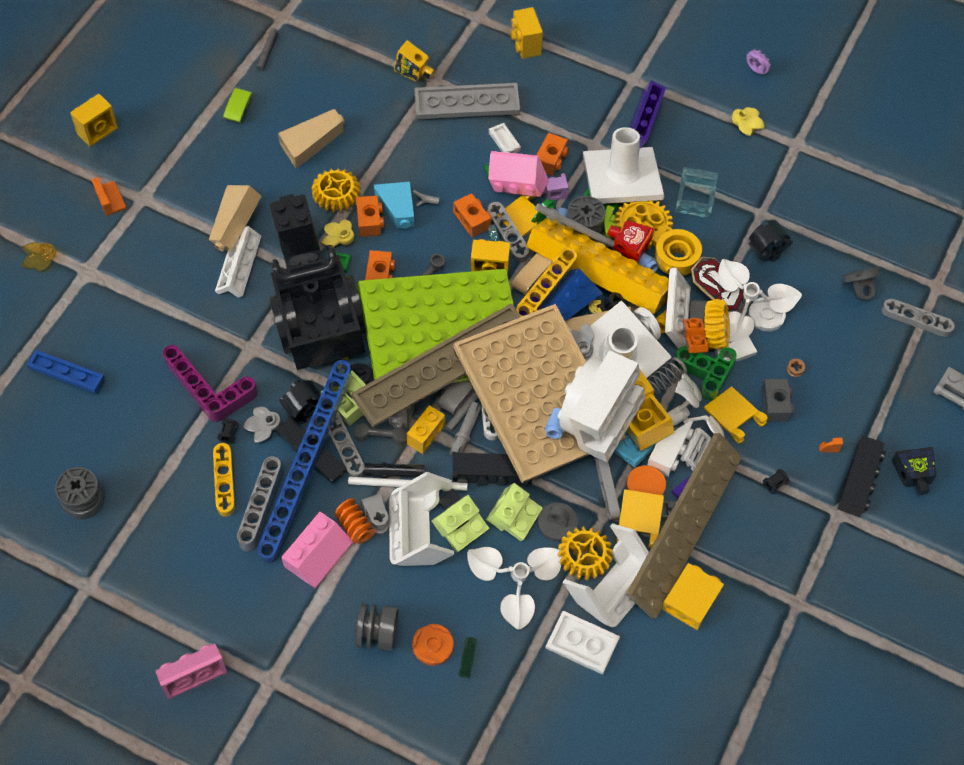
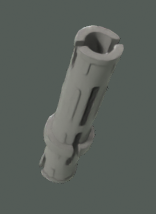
(462, 436)

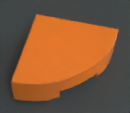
(833, 446)

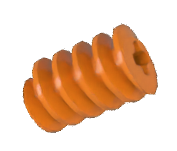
(354, 522)

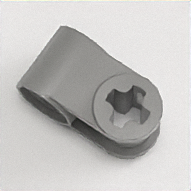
(376, 511)

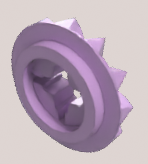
(754, 59)

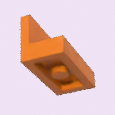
(108, 196)

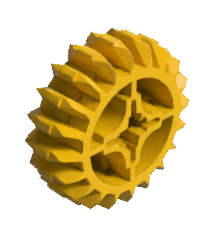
(332, 188)
(717, 324)
(573, 542)

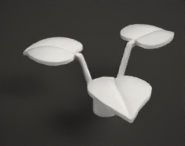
(736, 275)
(691, 392)
(515, 608)

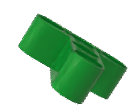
(711, 367)

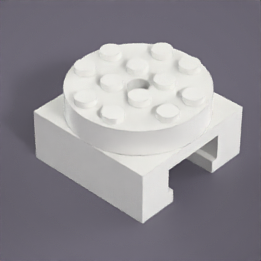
(602, 403)

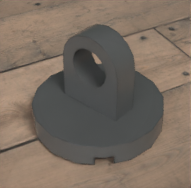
(861, 279)
(556, 521)

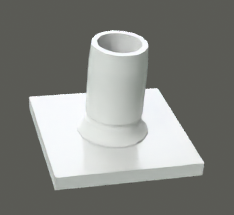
(624, 171)
(627, 336)

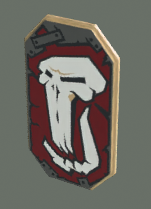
(706, 278)

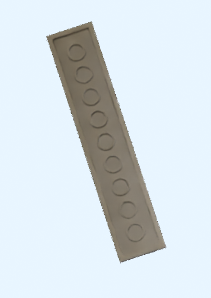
(422, 374)
(684, 526)

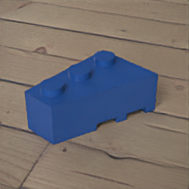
(573, 293)

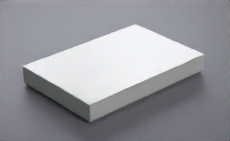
(582, 642)

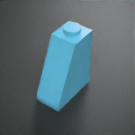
(396, 203)

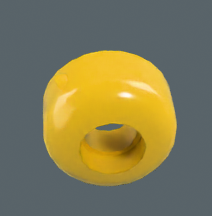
(679, 242)

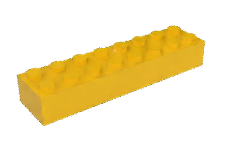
(601, 264)

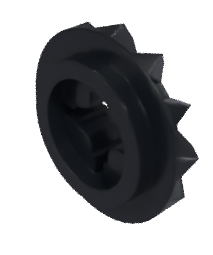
(364, 371)

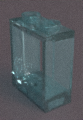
(691, 177)

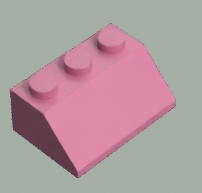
(517, 174)
(317, 550)
(191, 671)

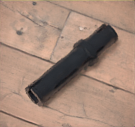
(385, 469)

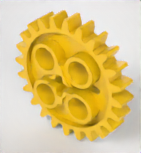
(645, 214)

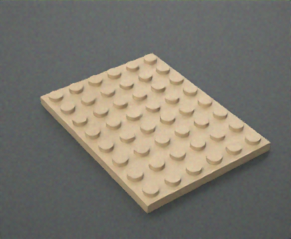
(520, 379)

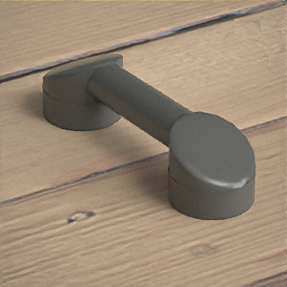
(436, 264)
(363, 432)

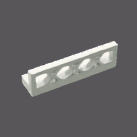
(240, 263)

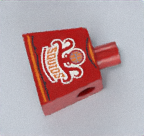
(631, 239)

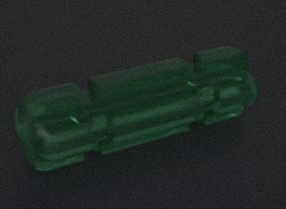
(467, 657)

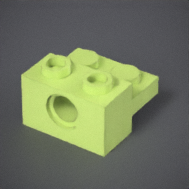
(348, 408)
(514, 512)
(456, 515)

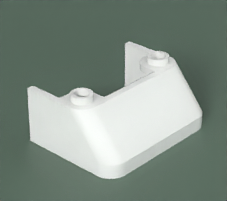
(410, 521)
(609, 599)

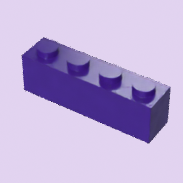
(647, 110)

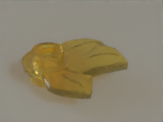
(37, 256)

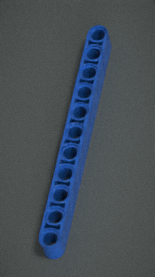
(305, 469)

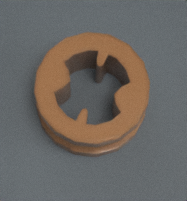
(791, 370)

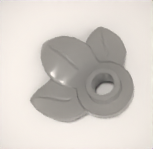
(584, 339)
(260, 423)

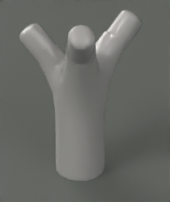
(426, 199)

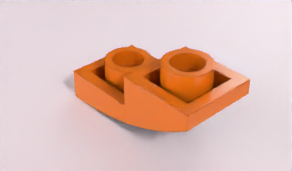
(695, 335)

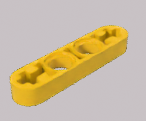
(224, 479)

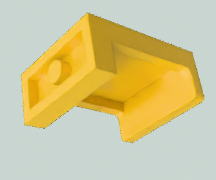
(692, 596)

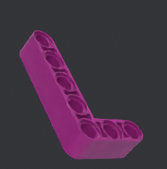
(202, 388)

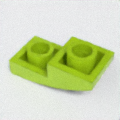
(237, 104)
(609, 220)

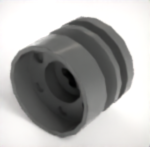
(587, 212)
(79, 493)
(377, 627)

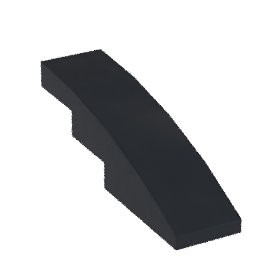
(326, 464)

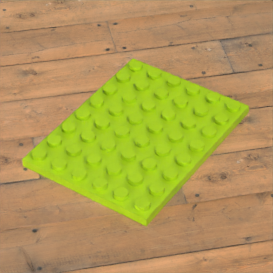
(422, 311)

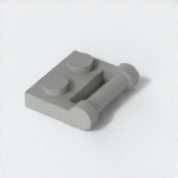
(954, 382)

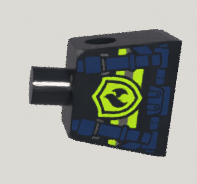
(916, 468)

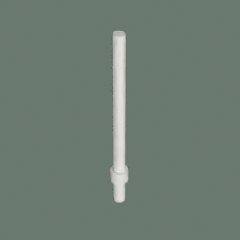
(397, 483)

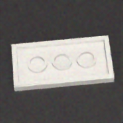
(677, 307)

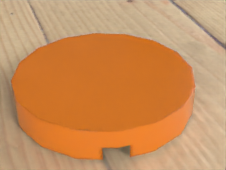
(646, 480)
(433, 644)

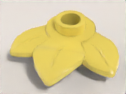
(747, 120)
(338, 233)

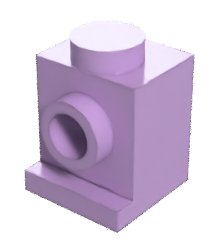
(556, 188)

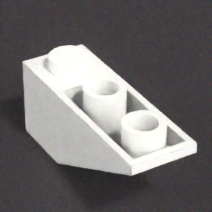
(668, 449)

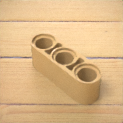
(530, 273)

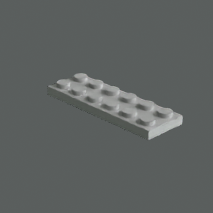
(467, 101)

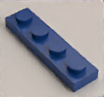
(65, 371)

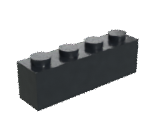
(485, 469)
(861, 476)

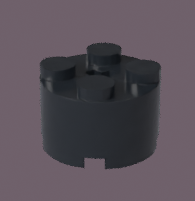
(769, 241)
(301, 400)

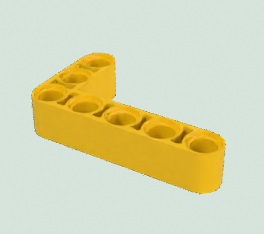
(550, 278)

